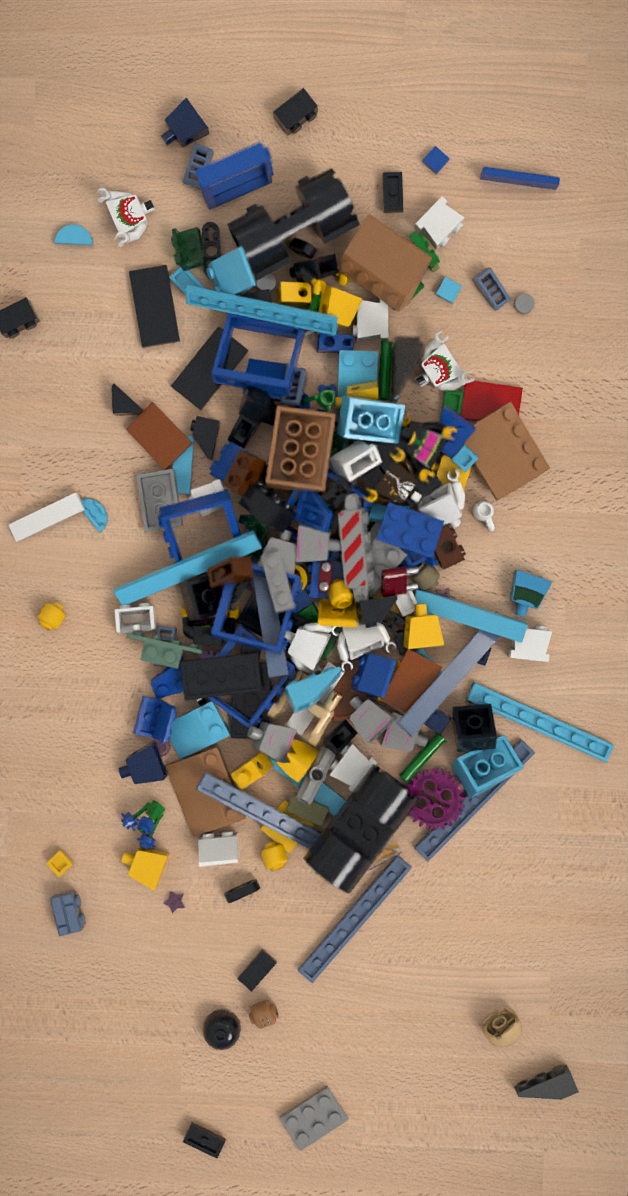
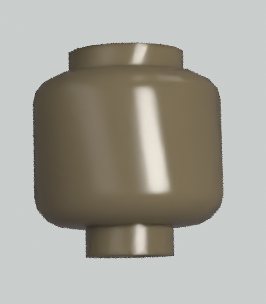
(427, 576)

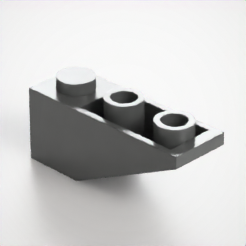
(551, 1085)

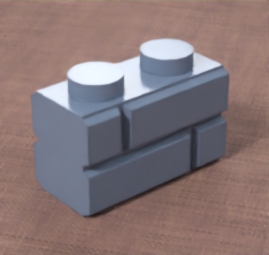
(67, 912)

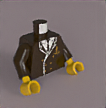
(396, 483)

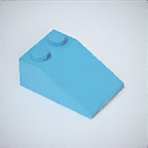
(231, 273)
(356, 368)
(370, 419)
(198, 729)
(486, 768)

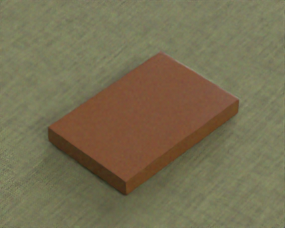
(159, 436)
(410, 680)
(344, 688)

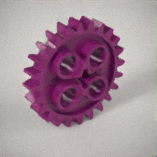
(442, 783)

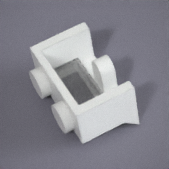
(135, 619)

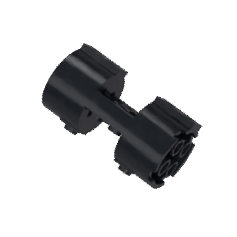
(323, 205)
(360, 829)

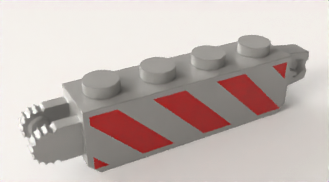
(355, 548)

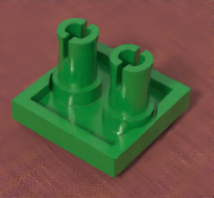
(420, 242)

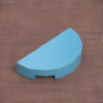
(73, 235)
(96, 513)

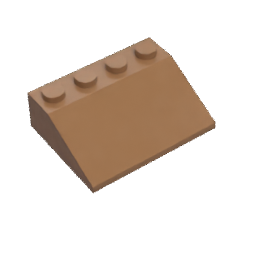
(384, 263)
(300, 449)
(505, 451)
(200, 810)

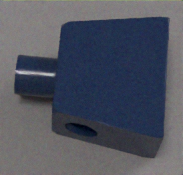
(184, 125)
(437, 721)
(144, 765)

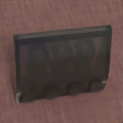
(405, 355)

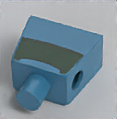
(528, 591)

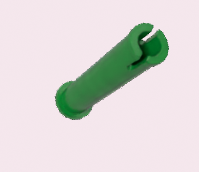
(385, 370)
(423, 756)

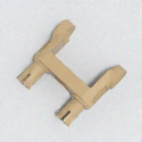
(324, 712)

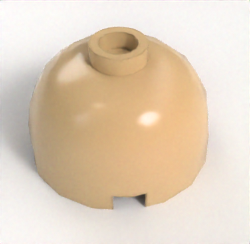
(502, 1028)

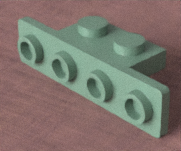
(162, 652)

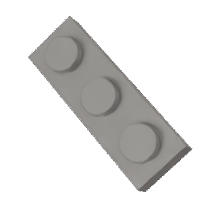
(277, 582)

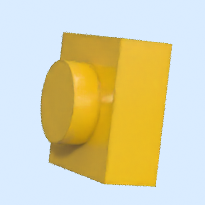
(59, 863)

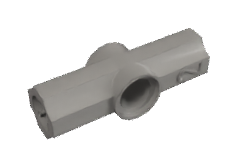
(310, 786)

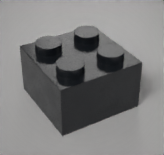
(267, 507)
(200, 598)
(474, 727)

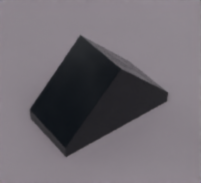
(123, 404)
(340, 737)

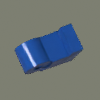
(334, 343)

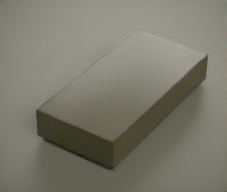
(314, 813)

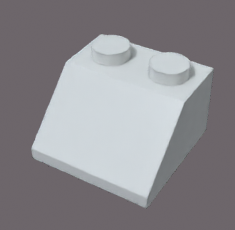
(218, 848)

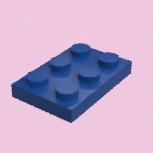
(410, 530)

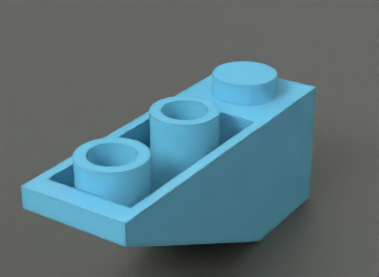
(308, 691)

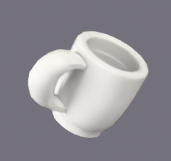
(483, 512)

